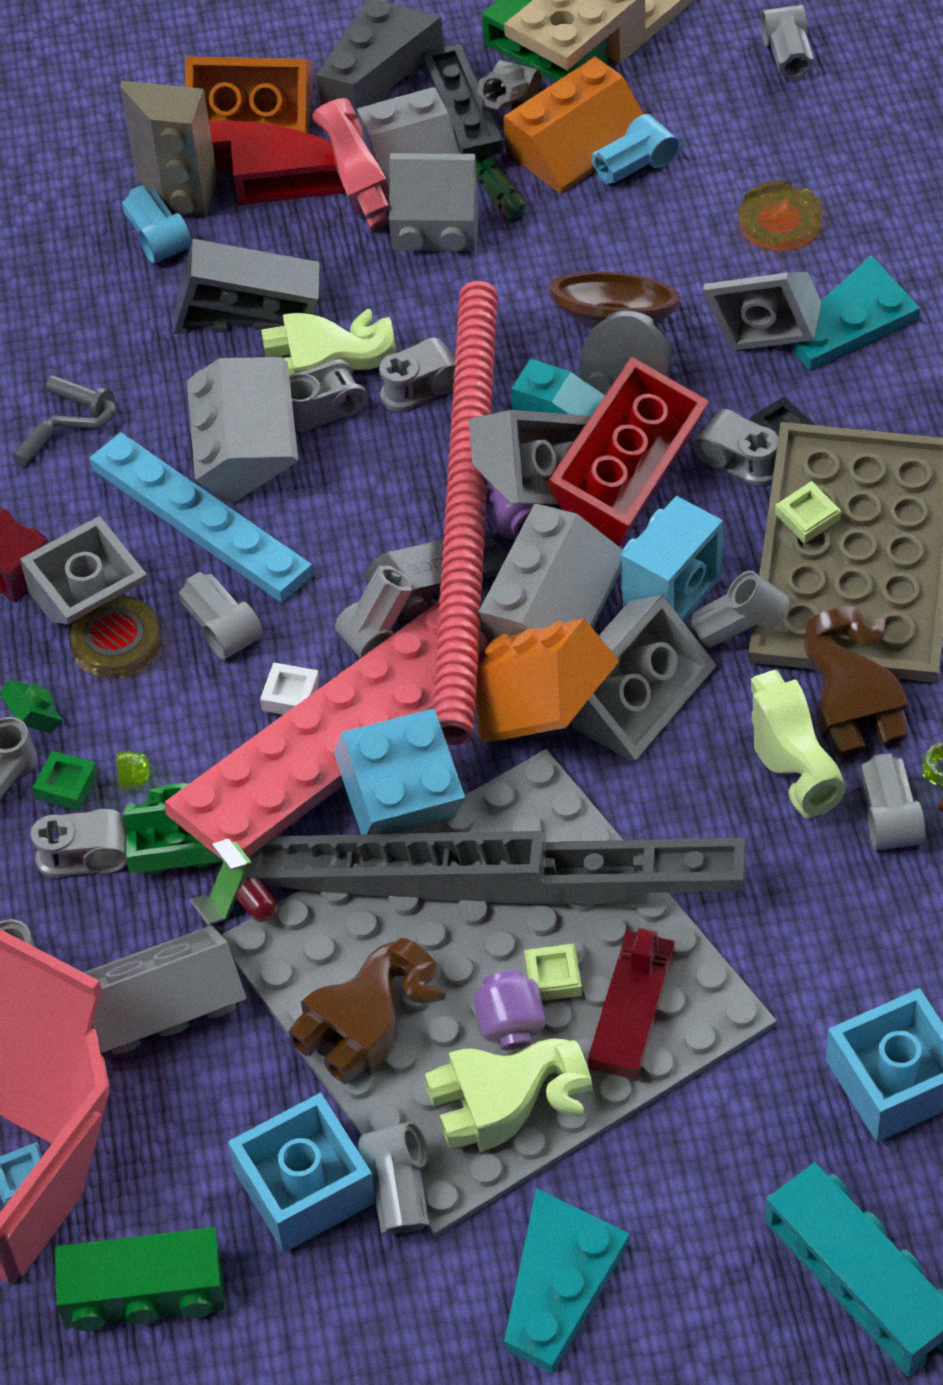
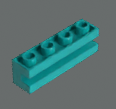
(859, 1265)

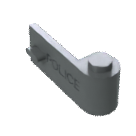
(424, 568)

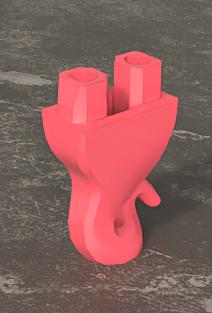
(354, 162)

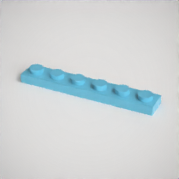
(201, 517)

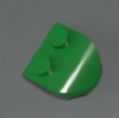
(156, 840)

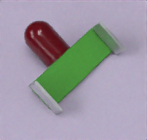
(230, 886)

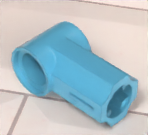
(642, 145)
(158, 230)

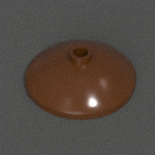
(596, 294)

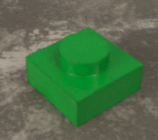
(31, 705)
(65, 780)

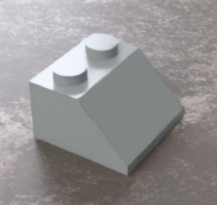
(407, 125)
(433, 202)
(765, 309)
(80, 572)

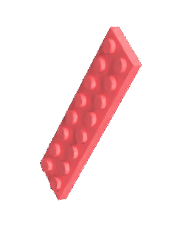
(293, 760)

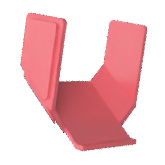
(49, 1086)

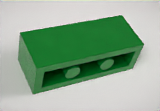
(494, 37)
(139, 1278)

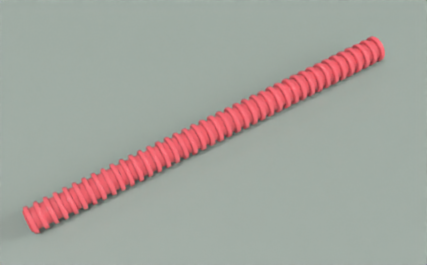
(465, 518)

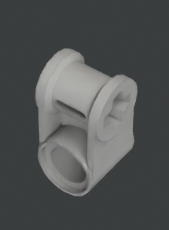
(421, 371)
(320, 393)
(736, 443)
(84, 844)

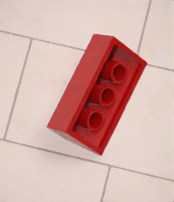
(626, 449)

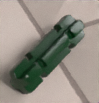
(499, 189)

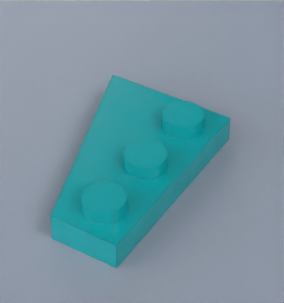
(857, 313)
(559, 1278)

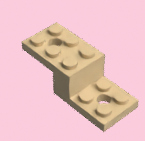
(623, 23)

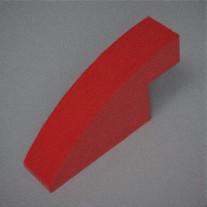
(274, 161)

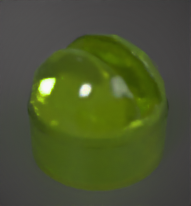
(929, 762)
(132, 769)

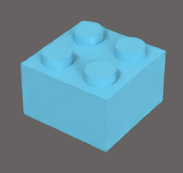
(674, 557)
(399, 774)
(891, 1063)
(302, 1172)

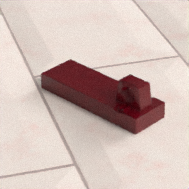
(631, 1004)

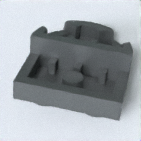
(616, 341)

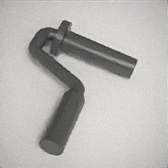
(100, 403)

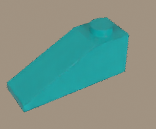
(553, 391)

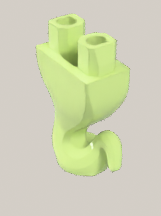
(315, 341)
(789, 744)
(502, 1089)

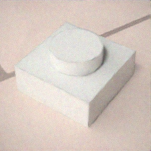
(288, 687)

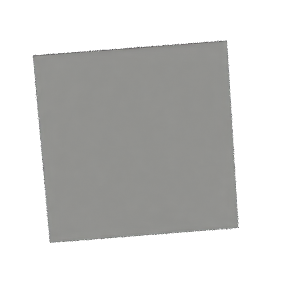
(329, 935)

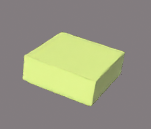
(808, 512)
(554, 971)

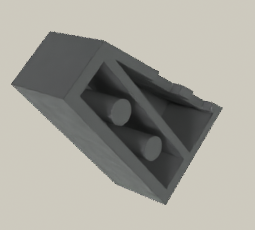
(377, 53)
(242, 287)

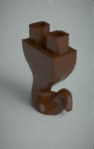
(855, 688)
(361, 1013)

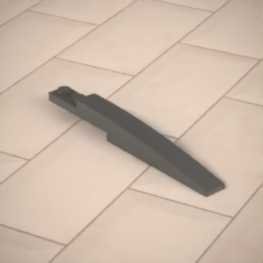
(501, 866)

